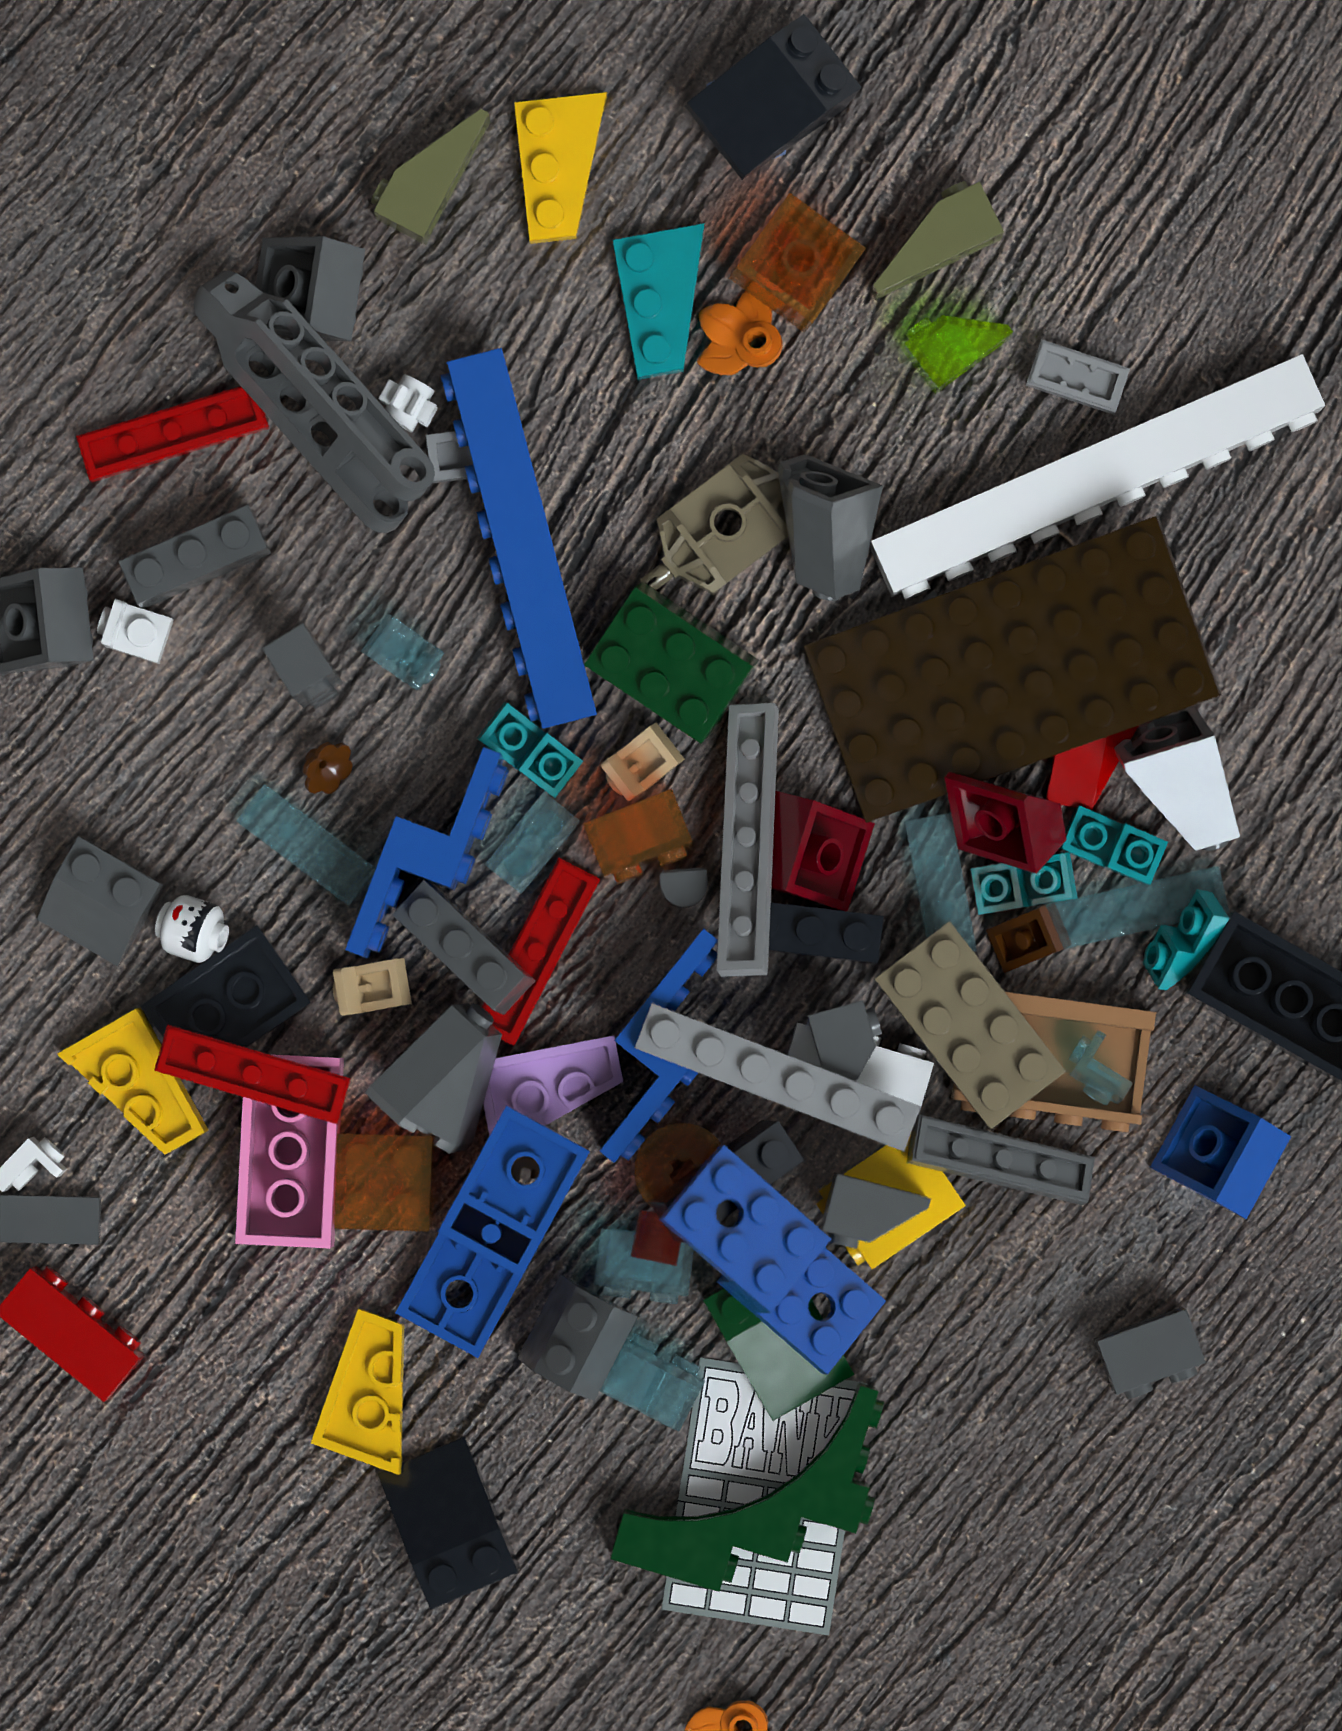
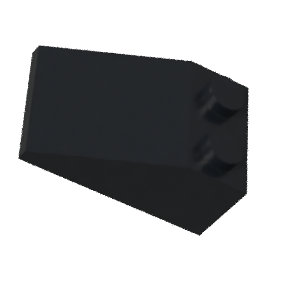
(774, 97)
(448, 1523)

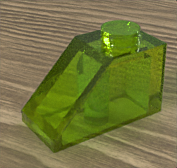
(951, 347)

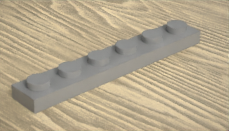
(748, 840)
(777, 1077)

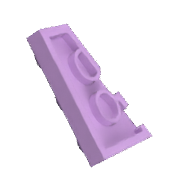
(552, 1080)

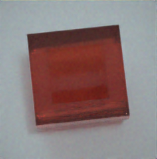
(653, 1241)

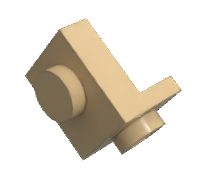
(641, 762)
(371, 987)

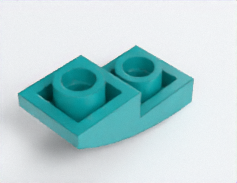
(530, 749)
(1113, 845)
(1009, 888)
(1180, 948)

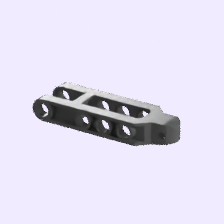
(364, 442)

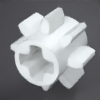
(408, 402)

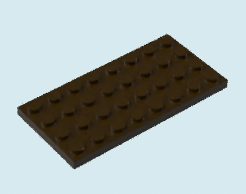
(1013, 669)

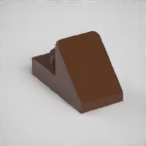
(1029, 937)

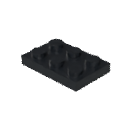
(232, 994)

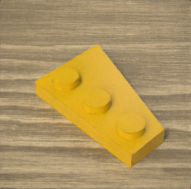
(556, 159)
(121, 1067)
(366, 1395)

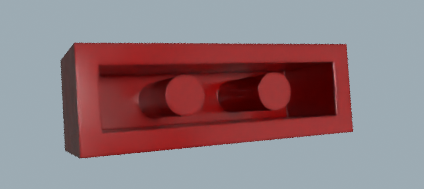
(71, 1331)

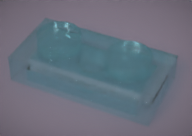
(532, 843)

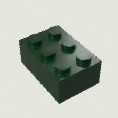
(671, 662)

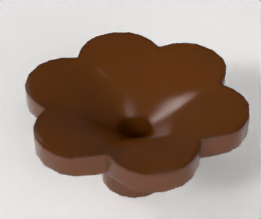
(327, 767)

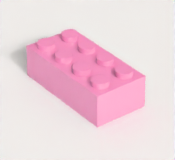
(287, 1172)

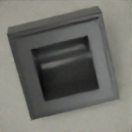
(684, 886)

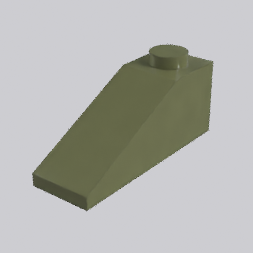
(426, 182)
(950, 232)

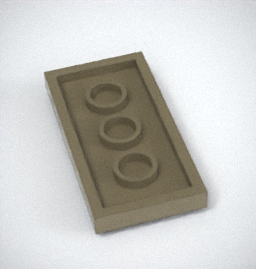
(970, 1025)

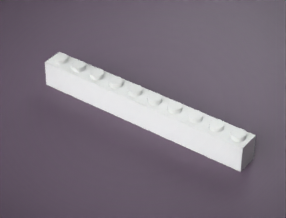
(1096, 476)

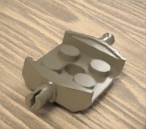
(695, 547)

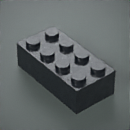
(1273, 993)

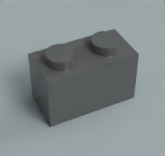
(1150, 1352)

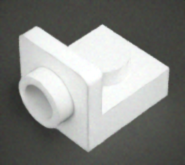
(134, 631)
(19, 1167)

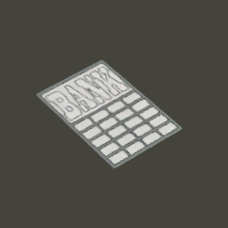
(739, 1457)

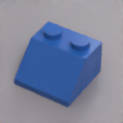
(1220, 1151)

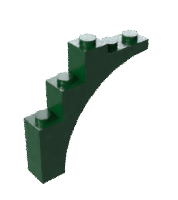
(823, 1491)

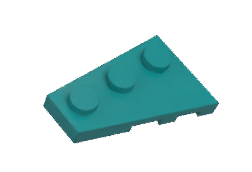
(658, 295)

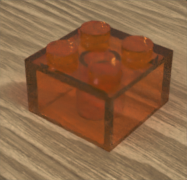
(797, 263)
(639, 836)
(384, 1182)

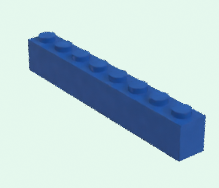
(521, 538)

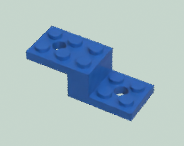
(427, 854)
(656, 1102)
(492, 1231)
(772, 1259)

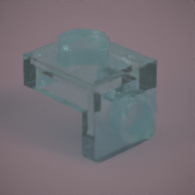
(403, 652)
(1100, 1081)

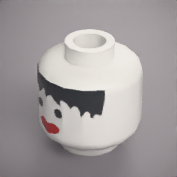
(191, 928)

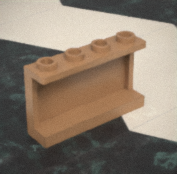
(1123, 1050)

